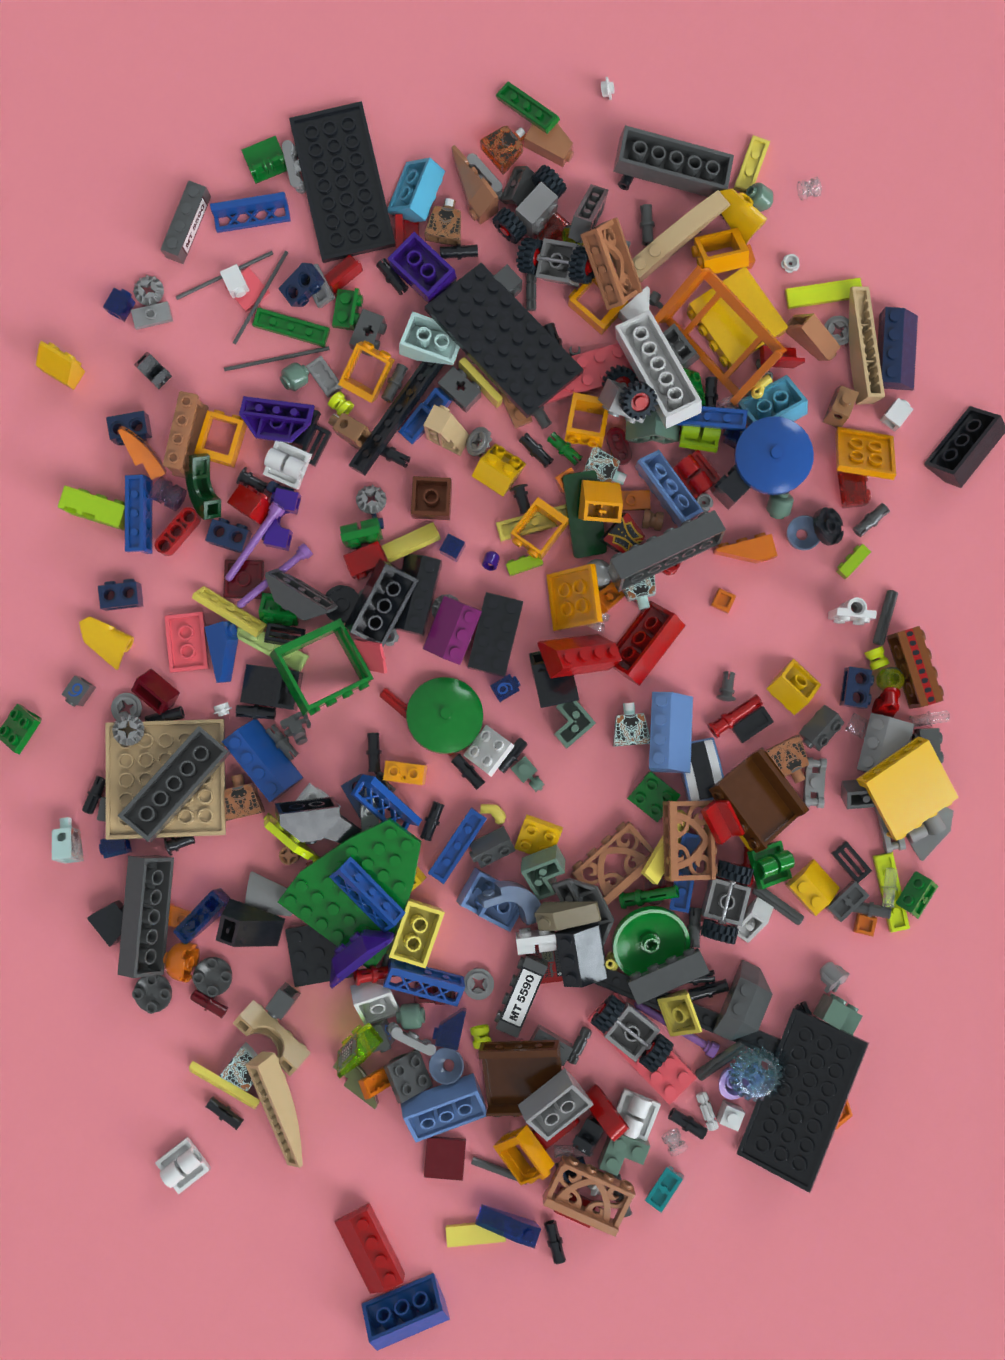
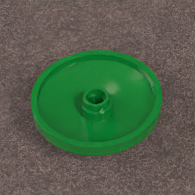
(444, 715)
(648, 938)

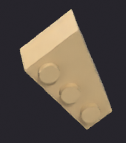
(445, 430)

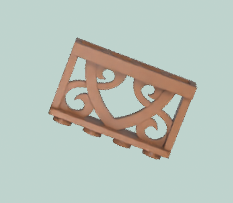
(617, 285)
(184, 432)
(672, 862)
(612, 891)
(600, 1220)

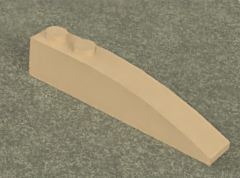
(678, 234)
(864, 348)
(278, 1104)

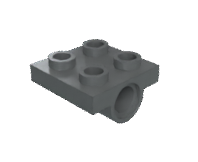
(407, 1075)

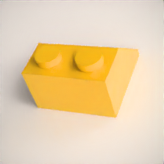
(794, 687)
(813, 887)

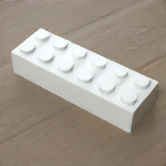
(659, 368)

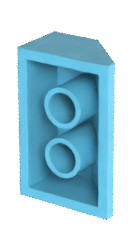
(416, 190)
(779, 400)

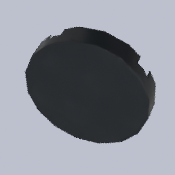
(827, 526)
(345, 598)

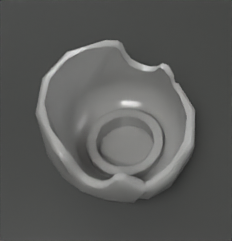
(602, 573)

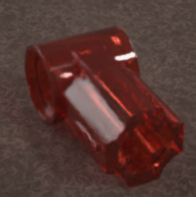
(554, 228)

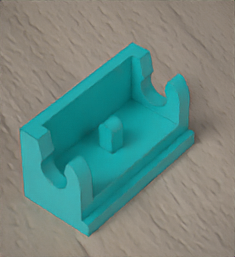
(664, 1188)

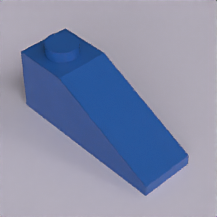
(222, 645)

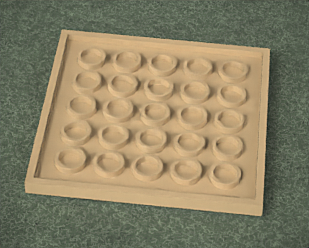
(134, 765)

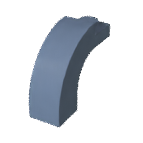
(512, 892)

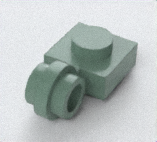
(525, 770)

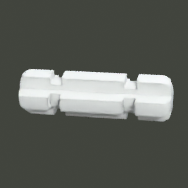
(707, 1111)

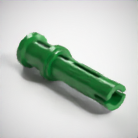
(641, 897)

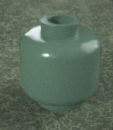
(761, 196)
(294, 376)
(780, 505)
(411, 1016)

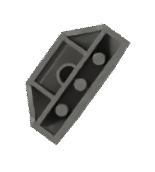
(298, 596)
(578, 891)
(744, 1004)

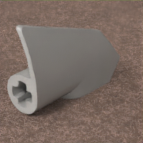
(930, 833)
(265, 895)

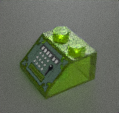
(357, 1048)

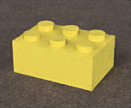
(416, 933)

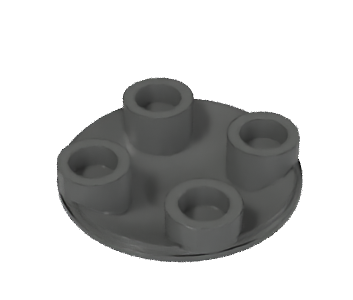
(212, 976)
(152, 993)

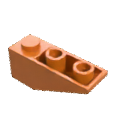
(753, 550)

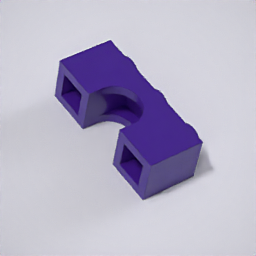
(276, 535)

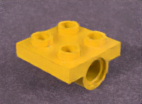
(537, 835)

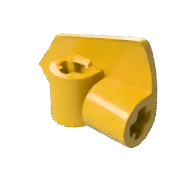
(742, 214)
(105, 640)

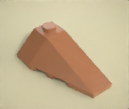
(478, 193)

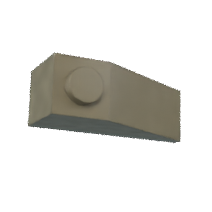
(564, 915)

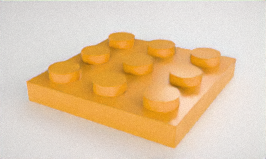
(865, 453)
(574, 597)

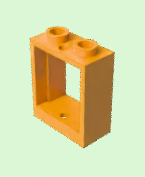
(722, 262)
(599, 326)
(357, 387)
(588, 404)
(231, 458)
(550, 513)
(396, 771)
(516, 1162)

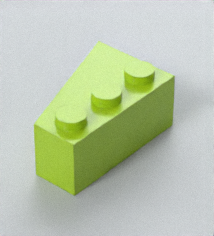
(92, 507)

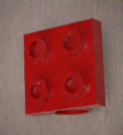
(696, 473)

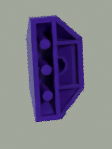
(275, 419)
(357, 952)

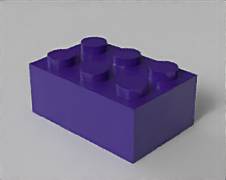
(422, 267)

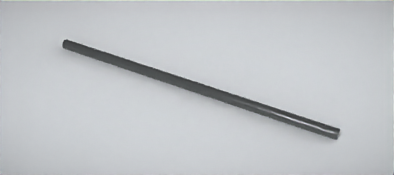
(220, 277)
(260, 297)
(277, 358)

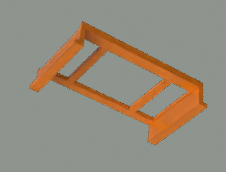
(667, 312)

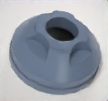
(804, 523)
(437, 1069)

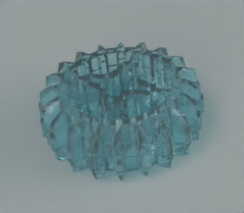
(750, 1067)

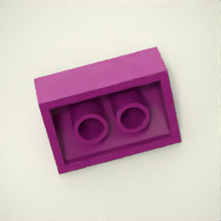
(452, 630)

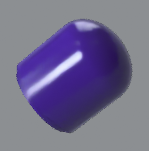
(492, 558)

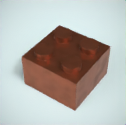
(431, 498)

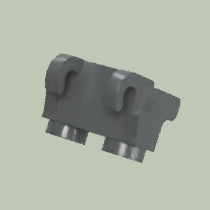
(295, 727)

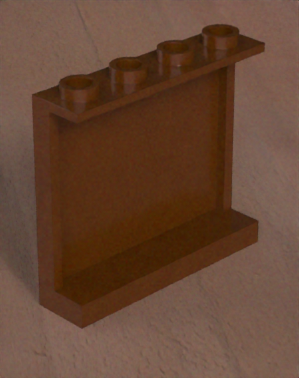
(760, 799)
(516, 1071)

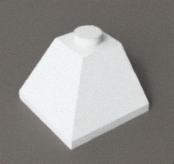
(374, 1002)

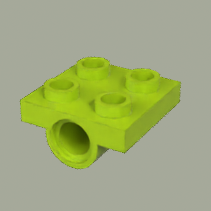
(699, 438)

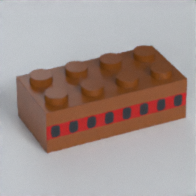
(914, 661)

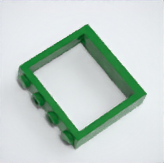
(349, 648)

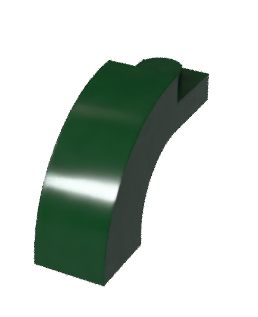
(200, 489)

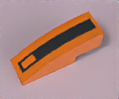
(142, 453)

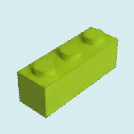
(853, 561)
(523, 564)

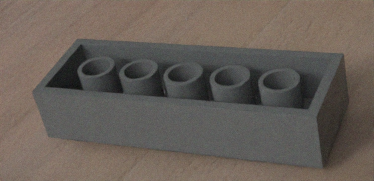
(672, 162)
(666, 550)
(174, 784)
(145, 916)

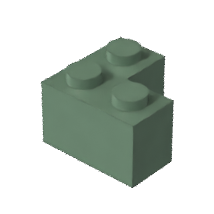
(651, 430)
(578, 723)
(541, 869)
(833, 1011)
(624, 1147)

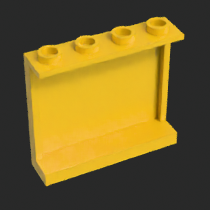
(722, 325)
(909, 787)

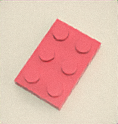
(186, 642)

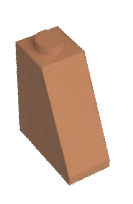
(552, 146)
(813, 336)

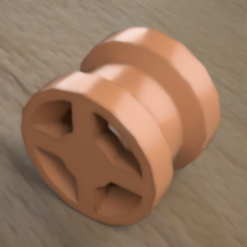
(285, 856)

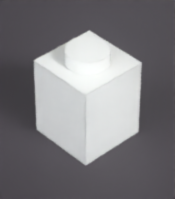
(234, 281)
(897, 414)
(730, 1115)

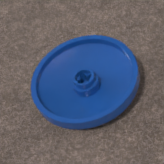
(774, 455)

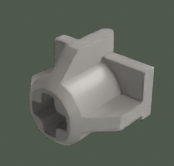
(833, 976)

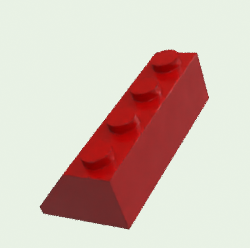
(647, 641)
(578, 655)
(371, 1250)

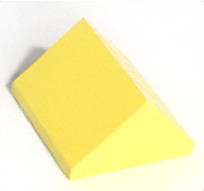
(679, 1013)

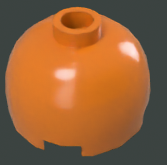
(181, 960)

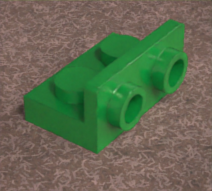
(346, 309)
(273, 612)
(916, 894)

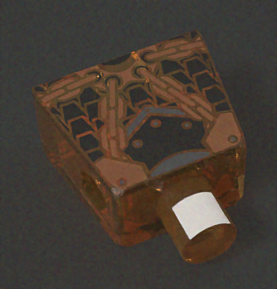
(503, 147)

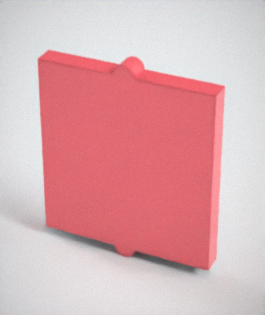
(255, 287)
(372, 655)

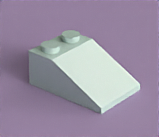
(427, 341)

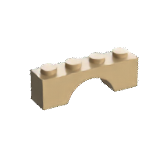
(289, 1050)

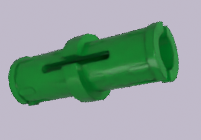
(564, 448)

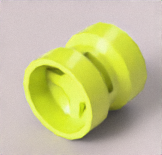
(340, 404)
(874, 654)
(480, 1034)

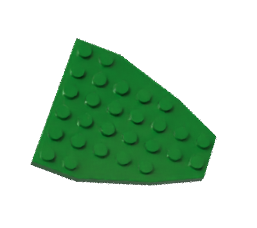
(387, 856)

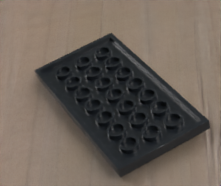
(342, 182)
(504, 340)
(797, 1123)

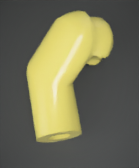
(758, 390)
(498, 814)
(610, 961)

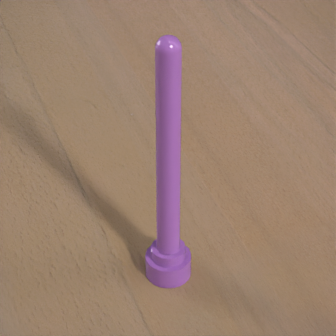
(274, 512)
(302, 553)
(709, 1048)

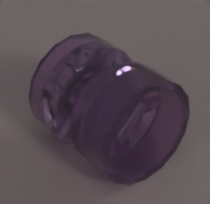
(166, 493)

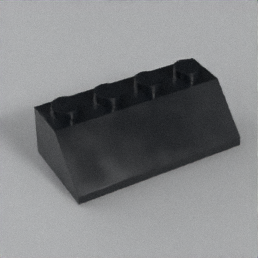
(966, 446)
(381, 603)
(418, 607)

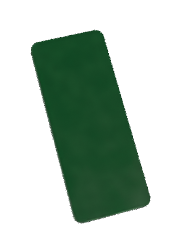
(583, 533)

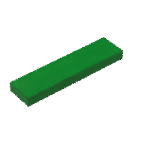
(527, 107)
(291, 327)

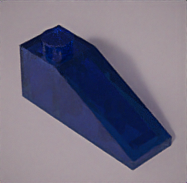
(202, 915)
(509, 1225)

